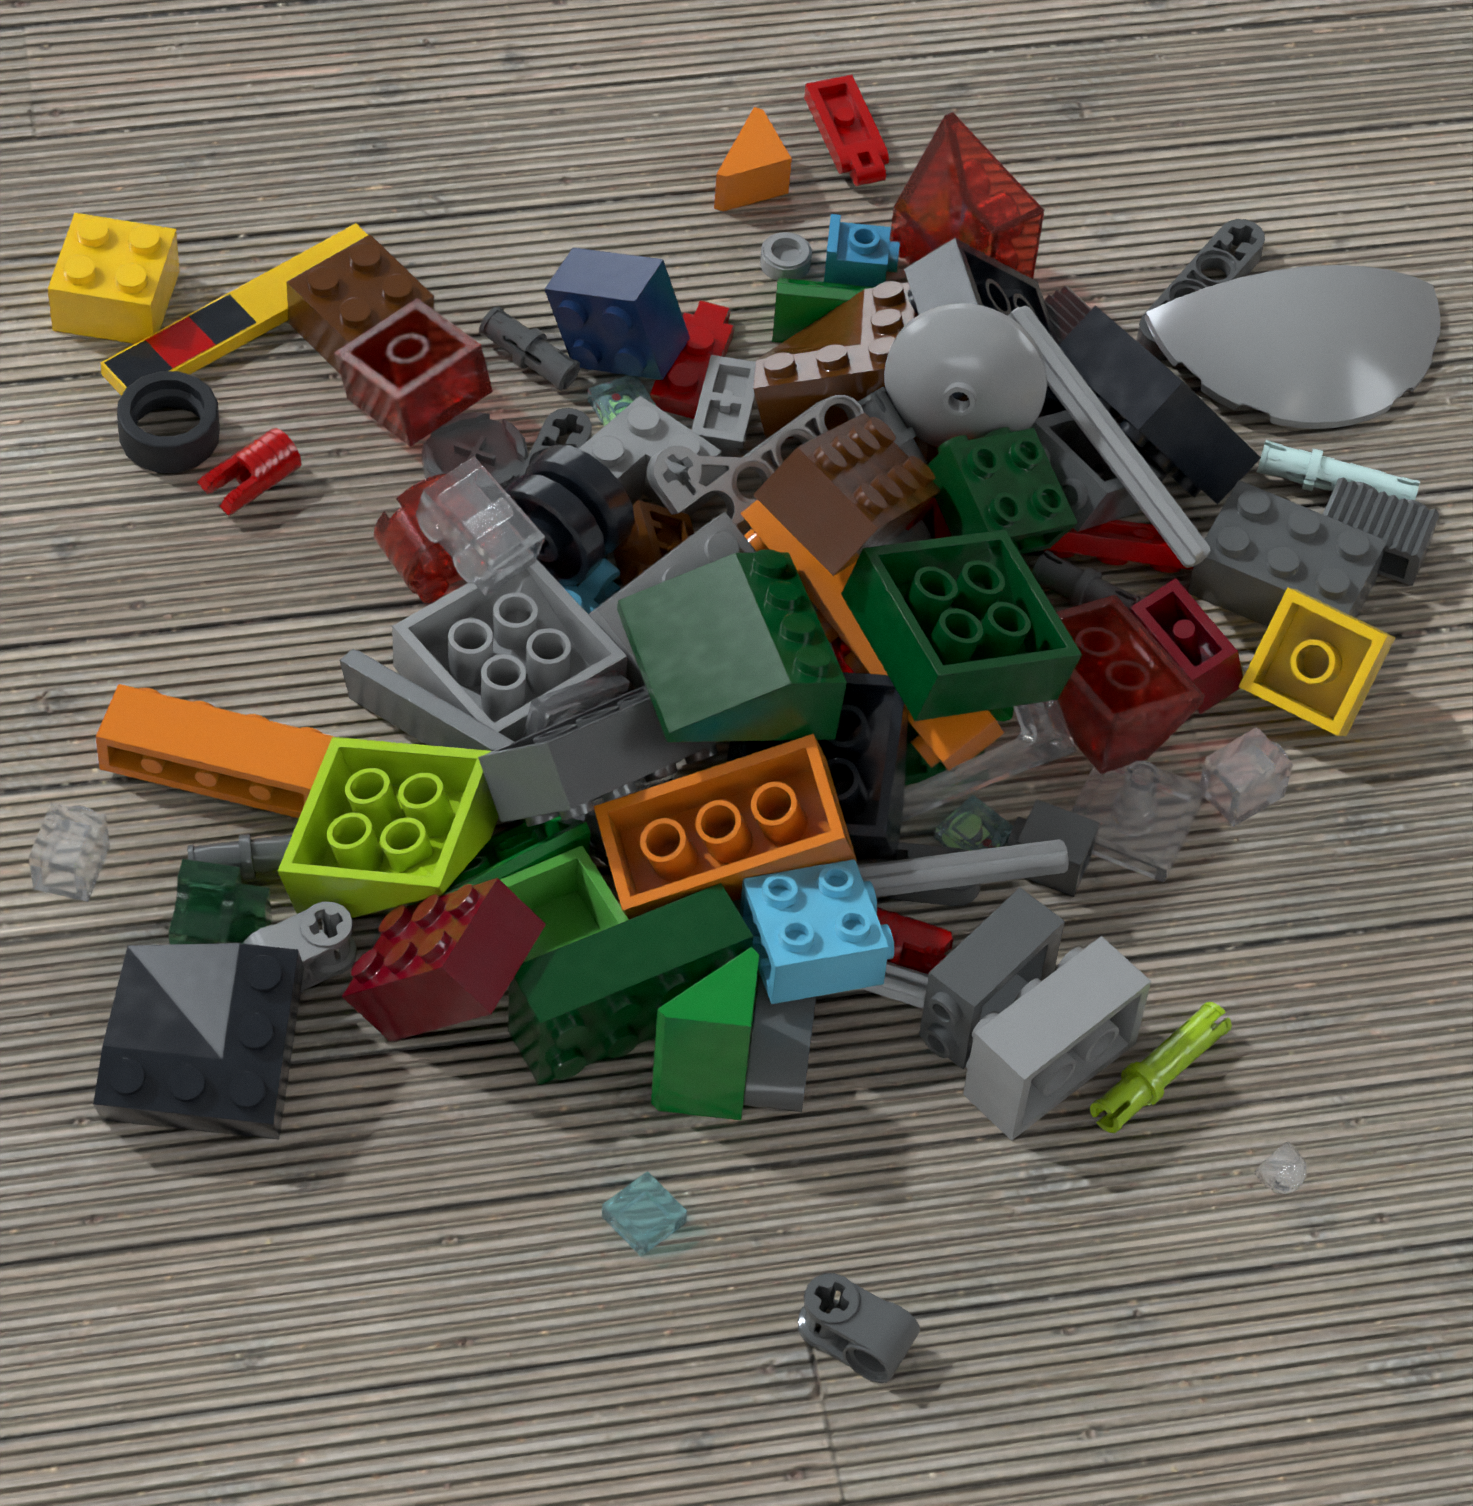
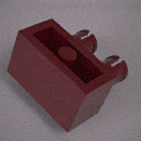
(1191, 641)

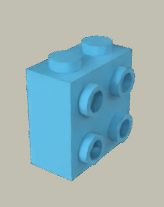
(816, 931)

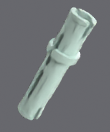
(1322, 472)

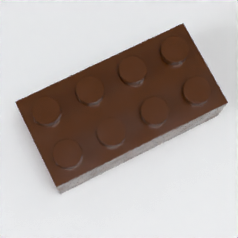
(848, 491)

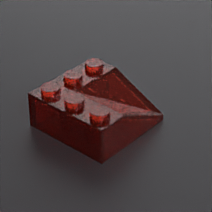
(966, 196)

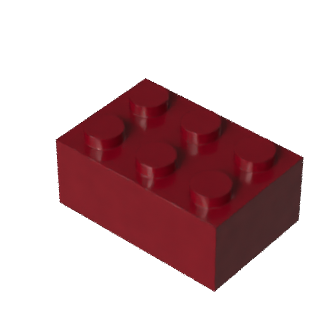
(443, 960)

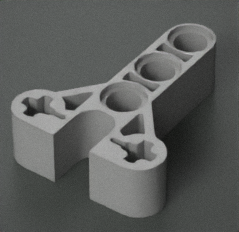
(720, 474)

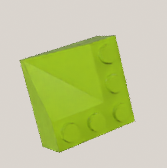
(387, 825)

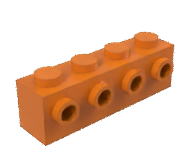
(210, 750)

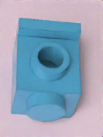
(859, 253)

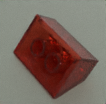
(1124, 687)

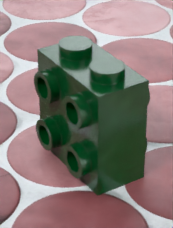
(1002, 485)

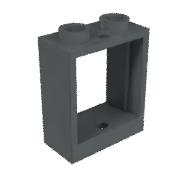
(1091, 492)
(988, 972)

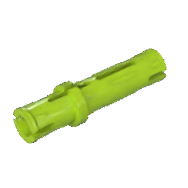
(1145, 1081)

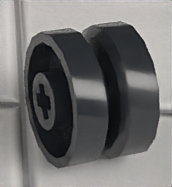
(576, 509)

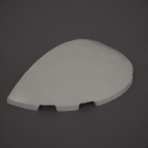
(1305, 341)

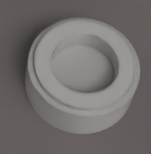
(786, 256)

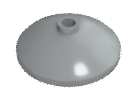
(969, 353)

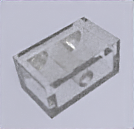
(479, 526)

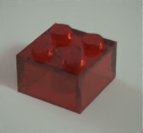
(413, 372)

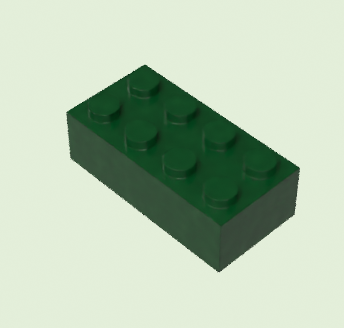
(607, 988)

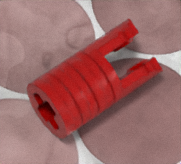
(255, 469)
(916, 943)

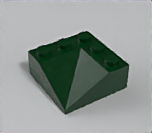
(960, 624)

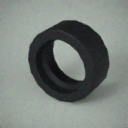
(161, 391)

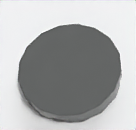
(472, 434)

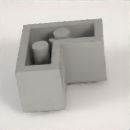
(632, 440)

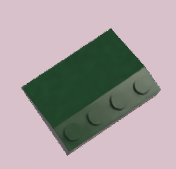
(735, 653)

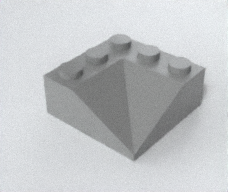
(503, 648)

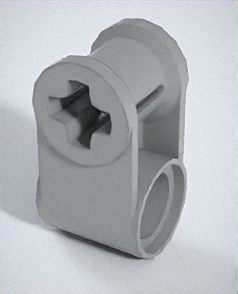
(314, 945)

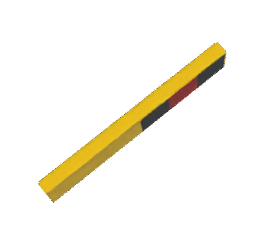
(223, 322)

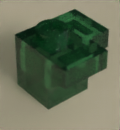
(216, 906)

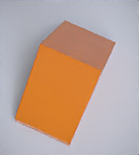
(754, 167)

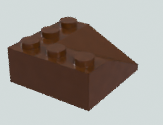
(832, 357)

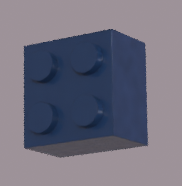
(617, 313)

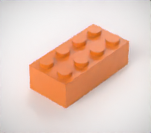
(724, 826)

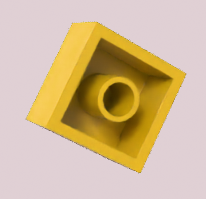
(113, 278)
(1316, 662)

